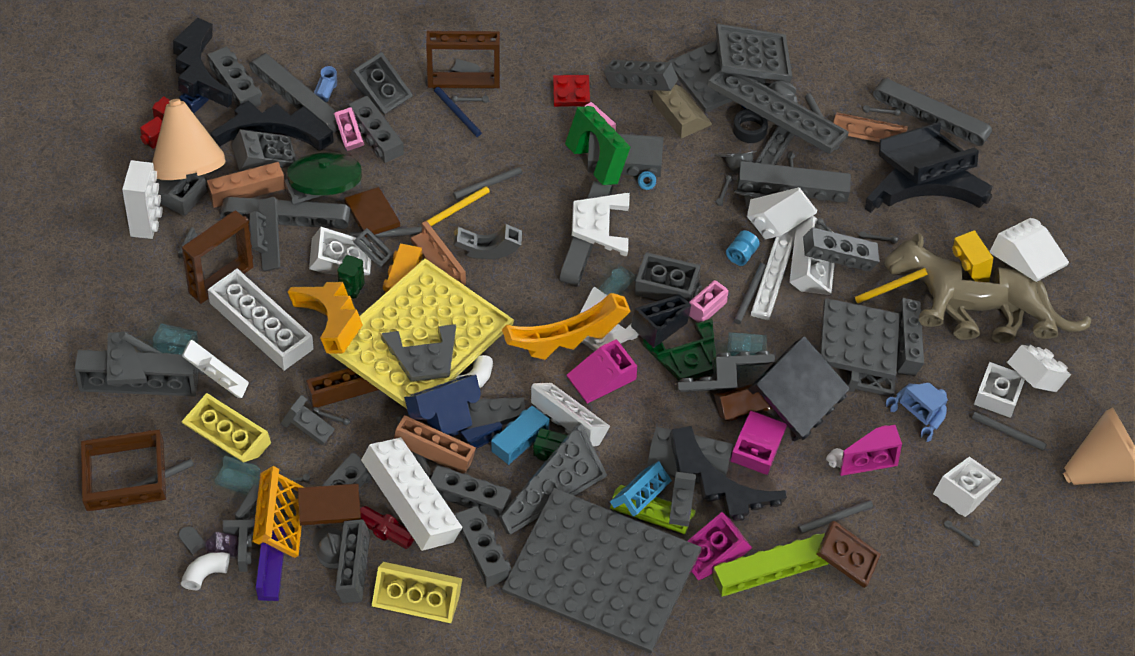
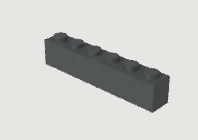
(776, 179)

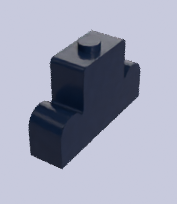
(445, 404)

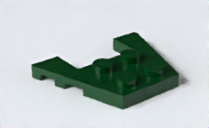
(690, 359)

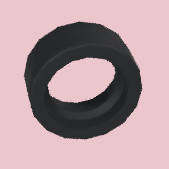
(749, 136)

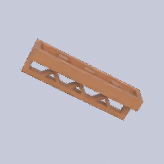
(867, 128)
(437, 253)

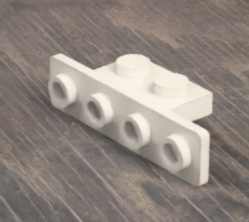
(215, 369)

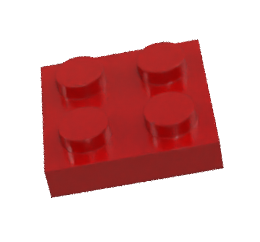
(571, 90)

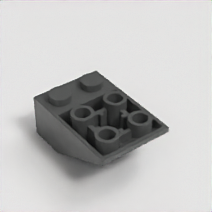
(260, 149)
(182, 194)

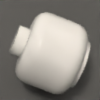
(835, 457)

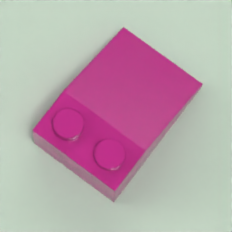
(872, 452)
(719, 543)

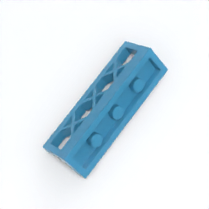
(642, 483)

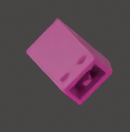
(603, 372)
(758, 442)

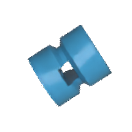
(742, 248)

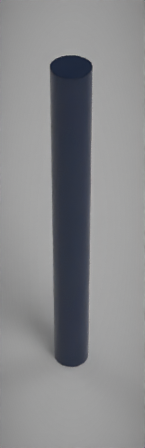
(457, 111)

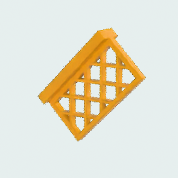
(267, 507)

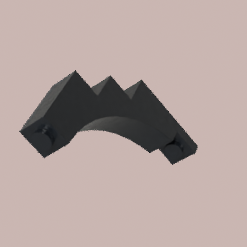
(960, 186)

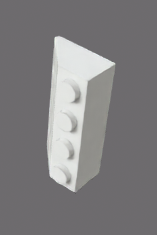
(806, 272)
(567, 411)

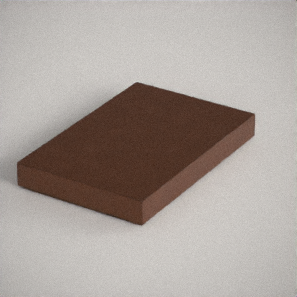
(372, 211)
(328, 504)
(848, 554)

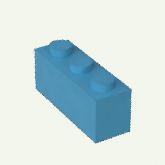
(519, 434)

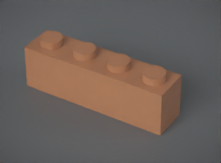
(246, 183)
(435, 445)

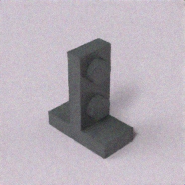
(308, 421)
(682, 499)
(244, 530)

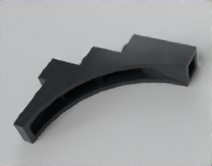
(194, 76)
(274, 120)
(714, 484)

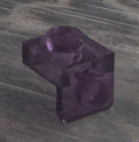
(221, 543)

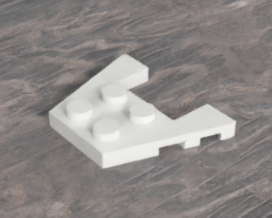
(591, 221)
(617, 332)

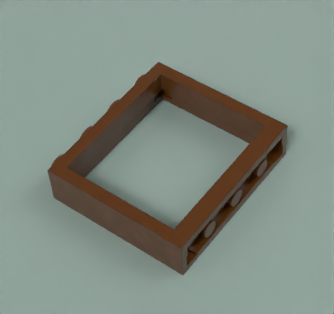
(463, 41)
(208, 240)
(129, 495)

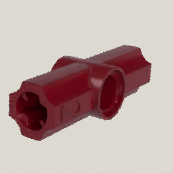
(386, 527)

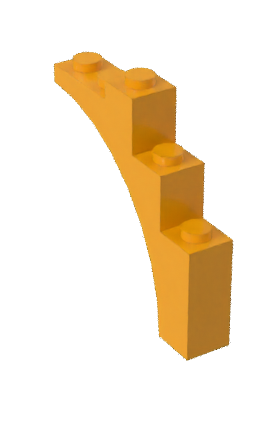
(337, 306)
(569, 333)

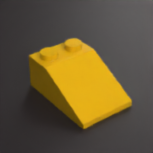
(973, 256)

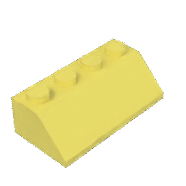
(227, 429)
(416, 592)

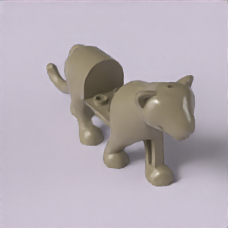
(1009, 292)

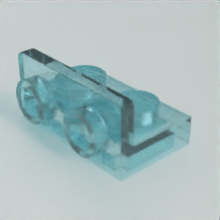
(238, 475)

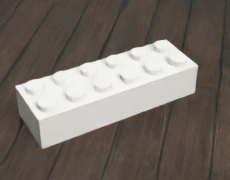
(260, 319)
(411, 493)

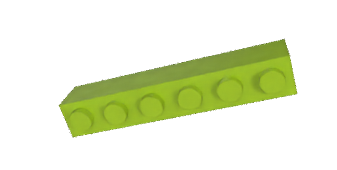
(768, 565)

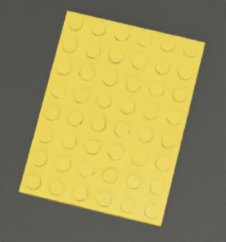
(416, 309)

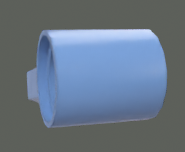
(326, 83)

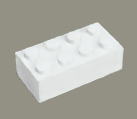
(142, 199)

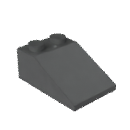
(380, 83)

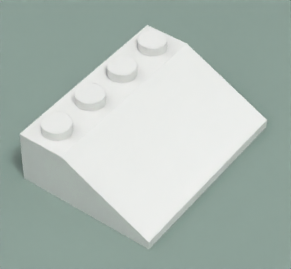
(1029, 250)

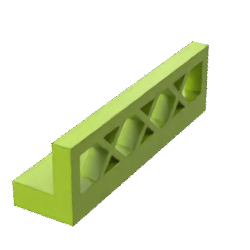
(655, 512)

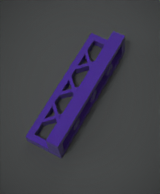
(270, 571)

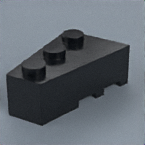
(661, 319)

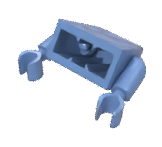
(924, 403)

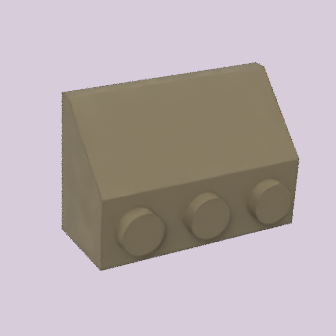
(680, 111)

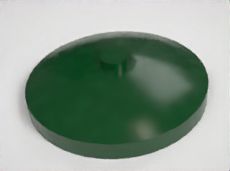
(324, 173)

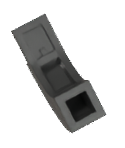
(488, 246)

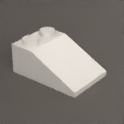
(780, 212)
(331, 247)
(966, 486)

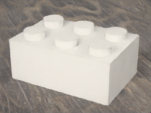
(1039, 368)

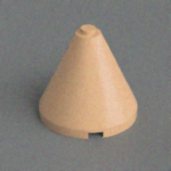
(184, 145)
(1104, 455)

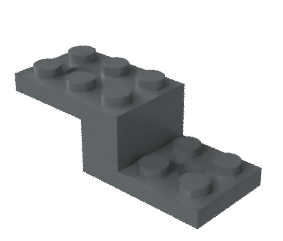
(725, 371)

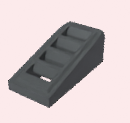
(248, 507)

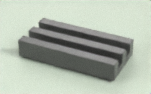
(376, 260)

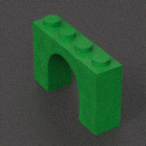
(612, 146)

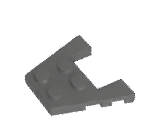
(425, 360)

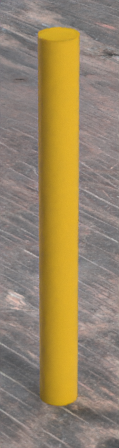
(456, 207)
(891, 285)

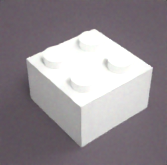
(999, 390)

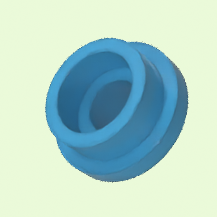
(647, 186)

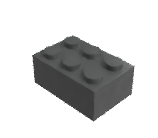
(666, 277)

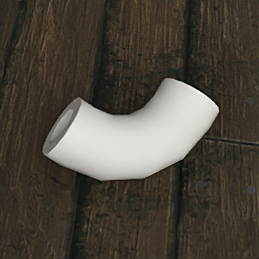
(482, 368)
(204, 566)

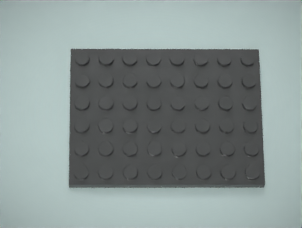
(602, 570)

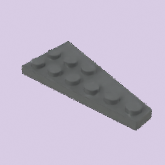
(569, 469)

